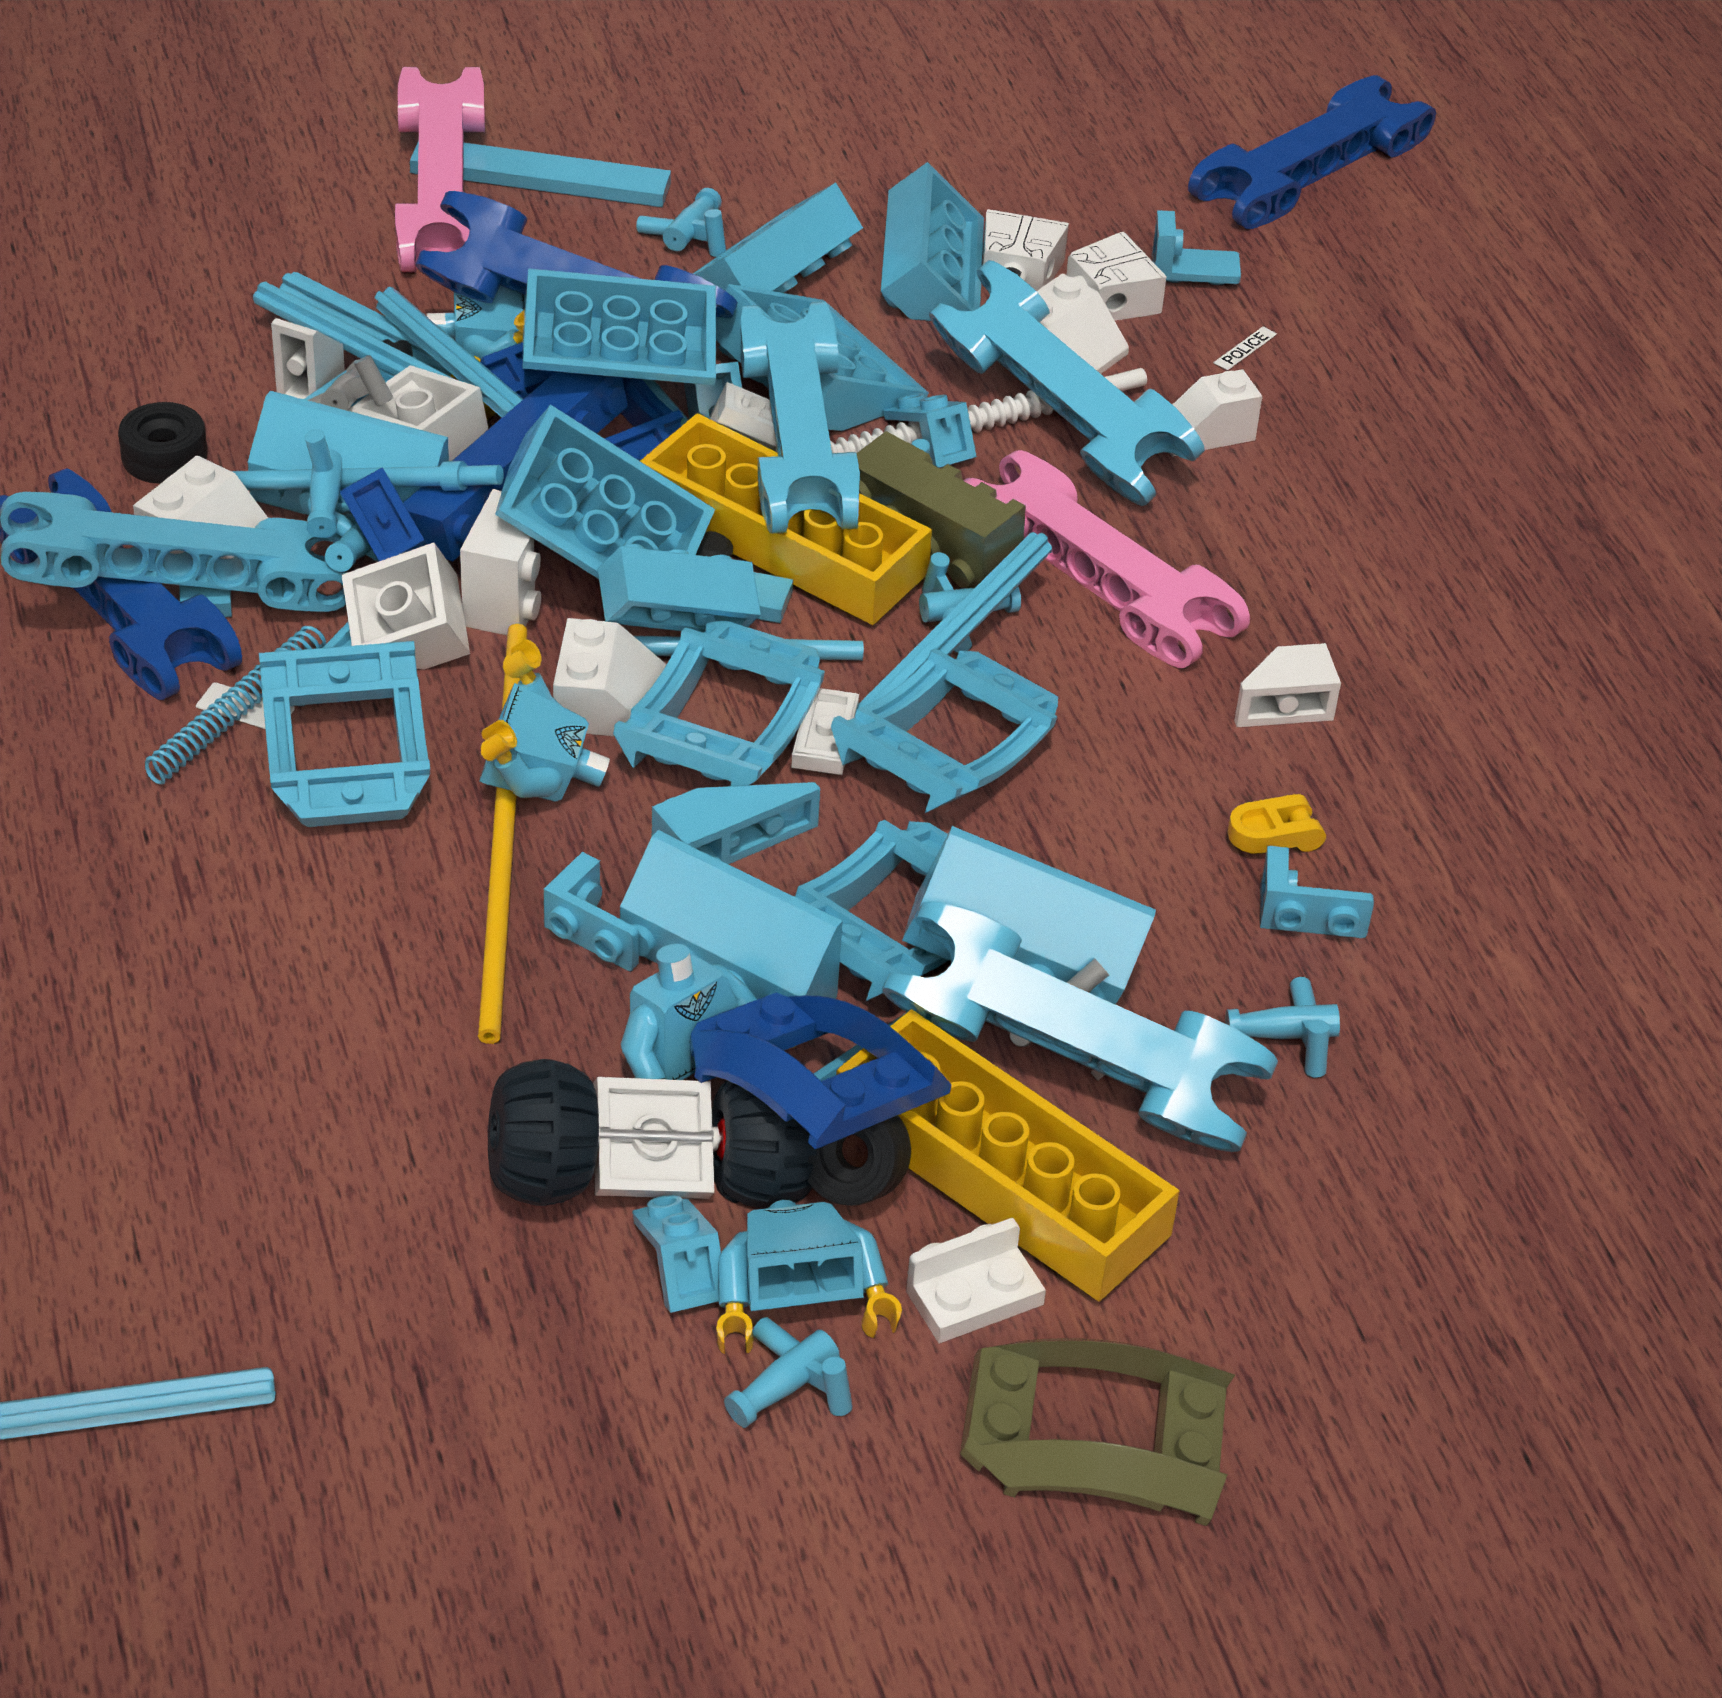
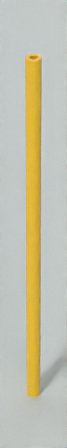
(499, 889)

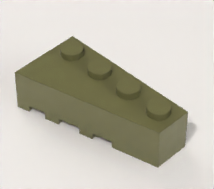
(964, 519)

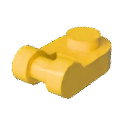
(1275, 822)

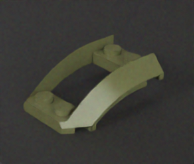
(1188, 1432)

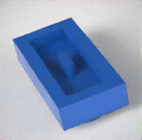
(382, 516)

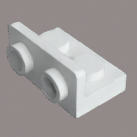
(745, 414)
(973, 1281)

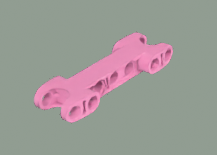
(441, 117)
(1152, 597)

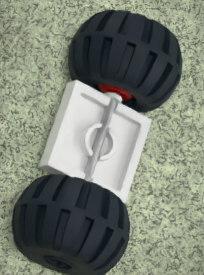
(640, 1138)

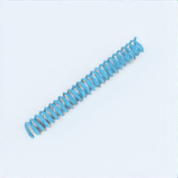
(216, 706)

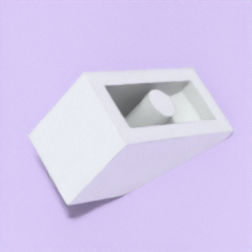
(304, 358)
(1222, 409)
(1290, 688)

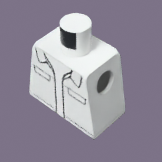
(1025, 245)
(1121, 275)

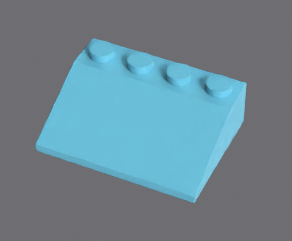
(620, 327)
(865, 376)
(594, 497)

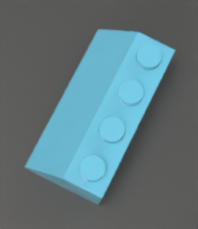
(787, 245)
(931, 246)
(356, 437)
(1054, 913)
(731, 921)

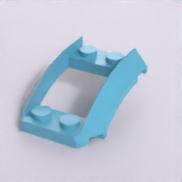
(345, 675)
(882, 726)
(719, 756)
(864, 948)

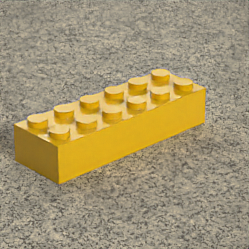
(850, 568)
(1022, 1158)

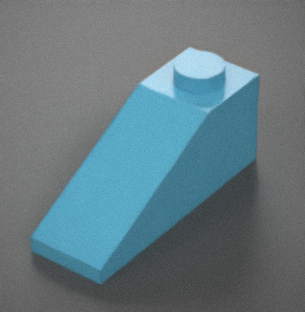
(738, 819)

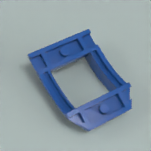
(645, 411)
(749, 1051)

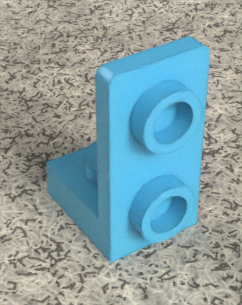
(1190, 264)
(941, 423)
(1309, 908)
(574, 914)
(685, 1251)

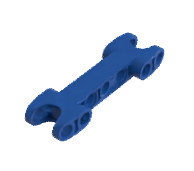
(1272, 175)
(501, 256)
(149, 623)

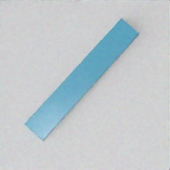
(562, 174)

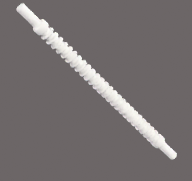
(986, 415)

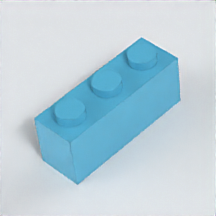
(676, 589)

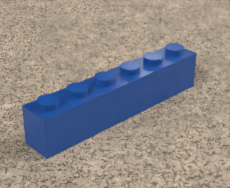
(450, 515)

